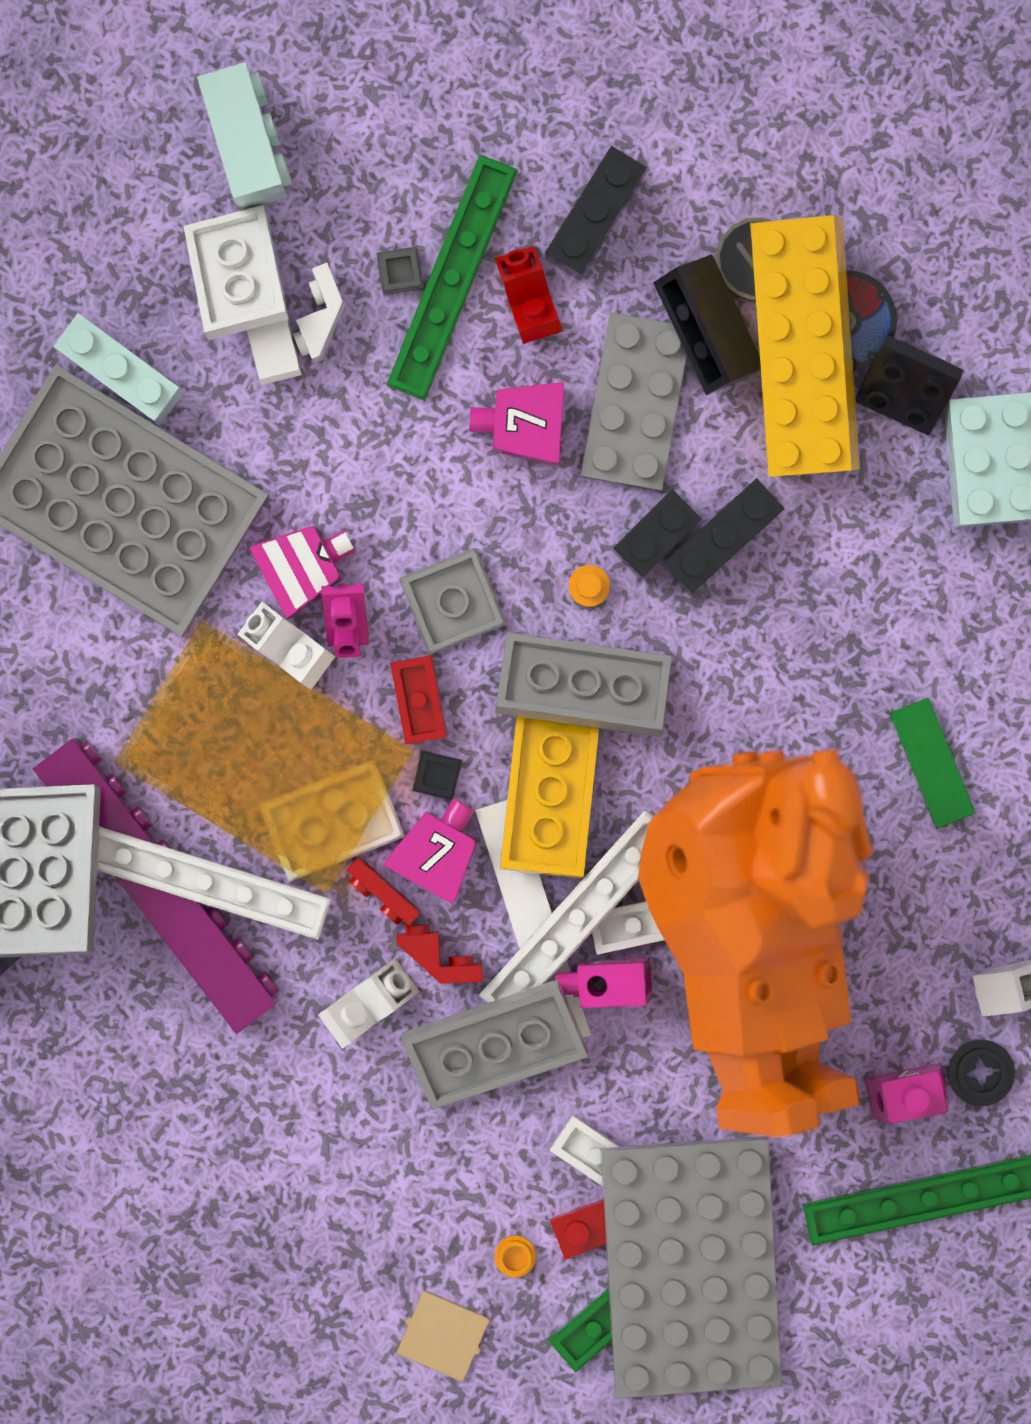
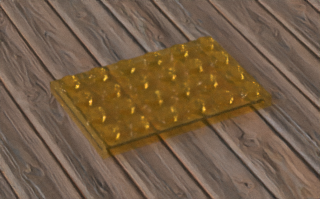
(264, 756)

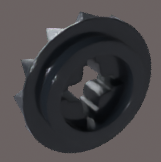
(997, 1084)

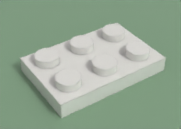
(235, 272)

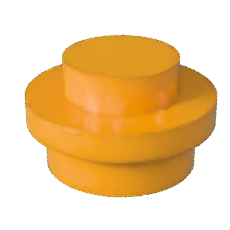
(589, 585)
(515, 1256)

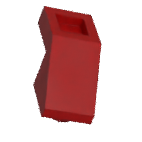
(528, 294)
(425, 950)

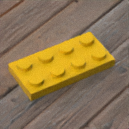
(549, 798)

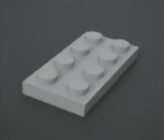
(635, 403)
(583, 684)
(494, 1044)

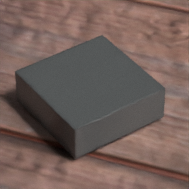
(400, 270)

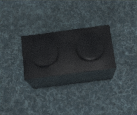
(656, 534)

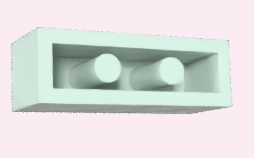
(118, 369)

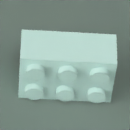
(245, 136)
(989, 459)

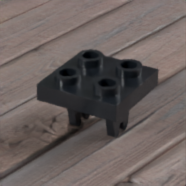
(908, 385)

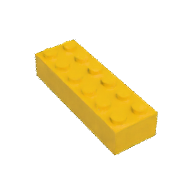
(805, 345)

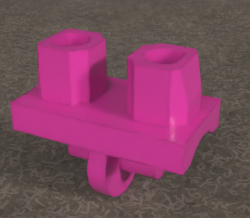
(345, 619)

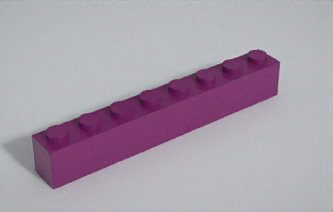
(186, 926)

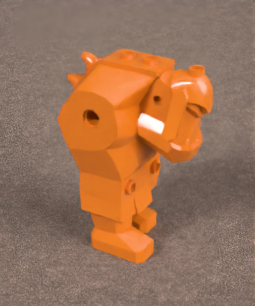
(751, 897)

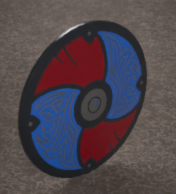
(871, 317)

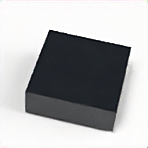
(437, 775)

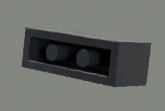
(595, 213)
(708, 324)
(723, 536)

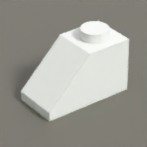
(1004, 989)

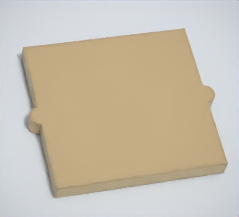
(443, 1335)

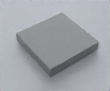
(452, 601)

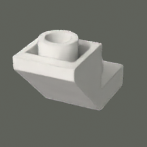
(319, 327)
(274, 352)
(286, 645)
(368, 1003)

